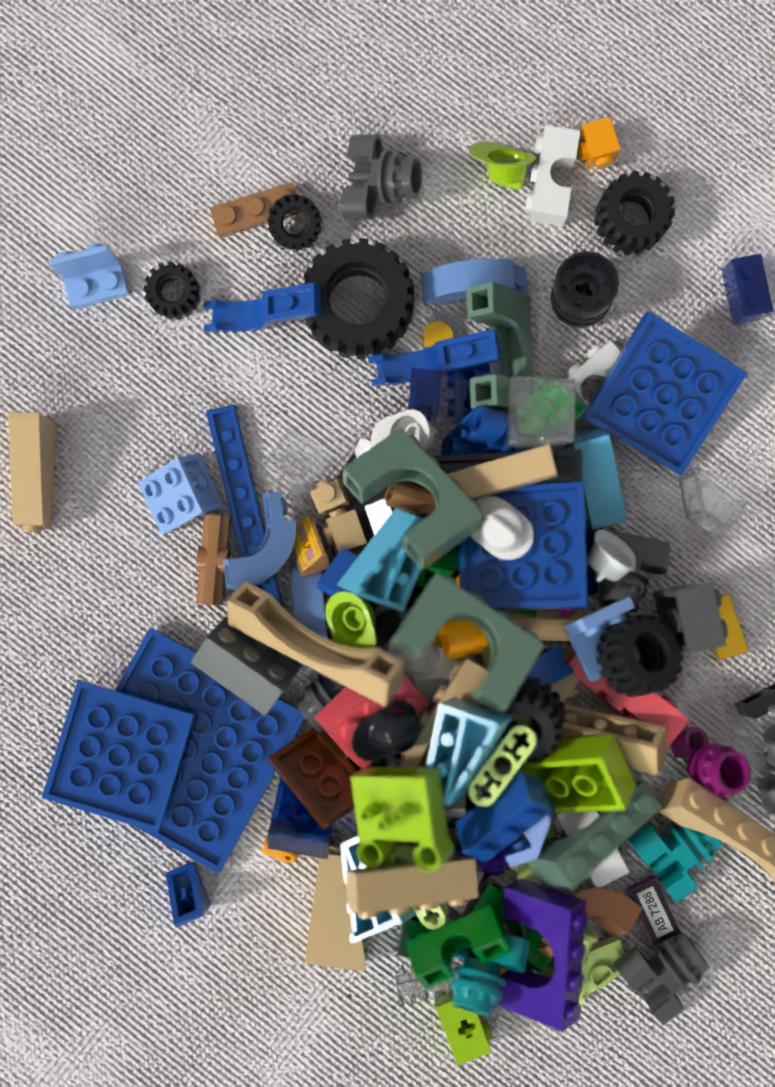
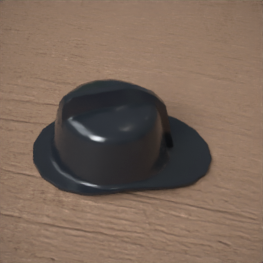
(387, 732)

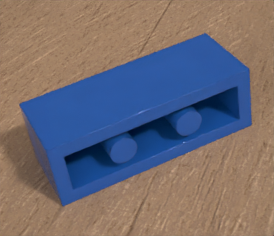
(495, 826)

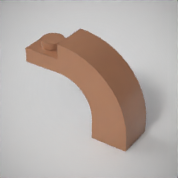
(607, 908)

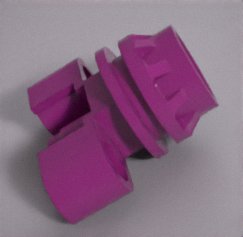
(712, 765)

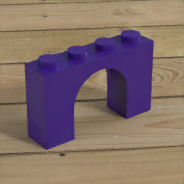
(562, 923)

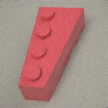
(645, 708)

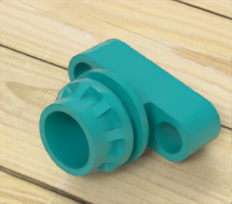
(674, 855)
(478, 983)

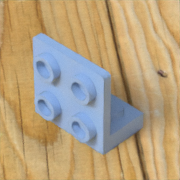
(91, 275)
(180, 492)
(586, 631)

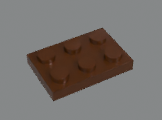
(317, 776)

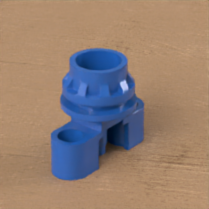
(480, 433)

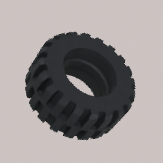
(373, 263)

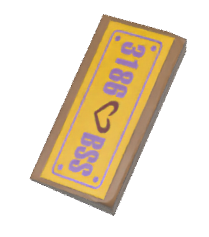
(309, 548)

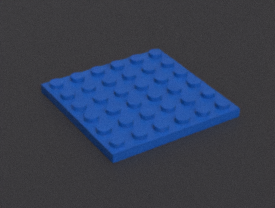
(225, 753)

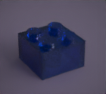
(295, 829)

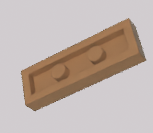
(249, 211)

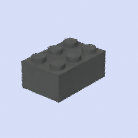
(693, 615)
(245, 666)

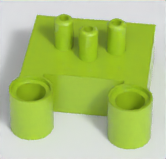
(400, 806)

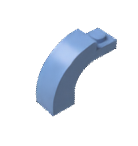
(449, 281)
(272, 551)
(309, 602)

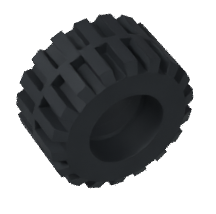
(647, 194)
(659, 649)
(543, 706)

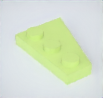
(599, 968)

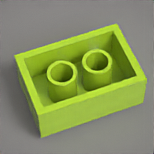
(585, 775)

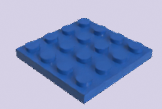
(664, 393)
(552, 569)
(118, 756)

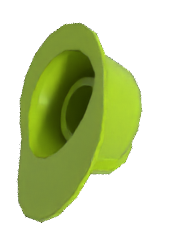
(504, 164)
(351, 620)

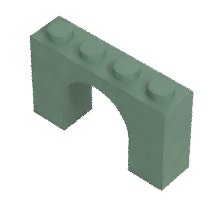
(511, 317)
(400, 460)
(511, 647)
(572, 859)

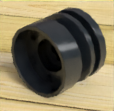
(589, 274)

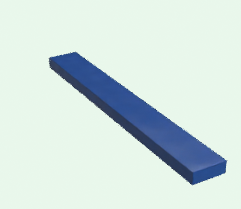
(239, 486)

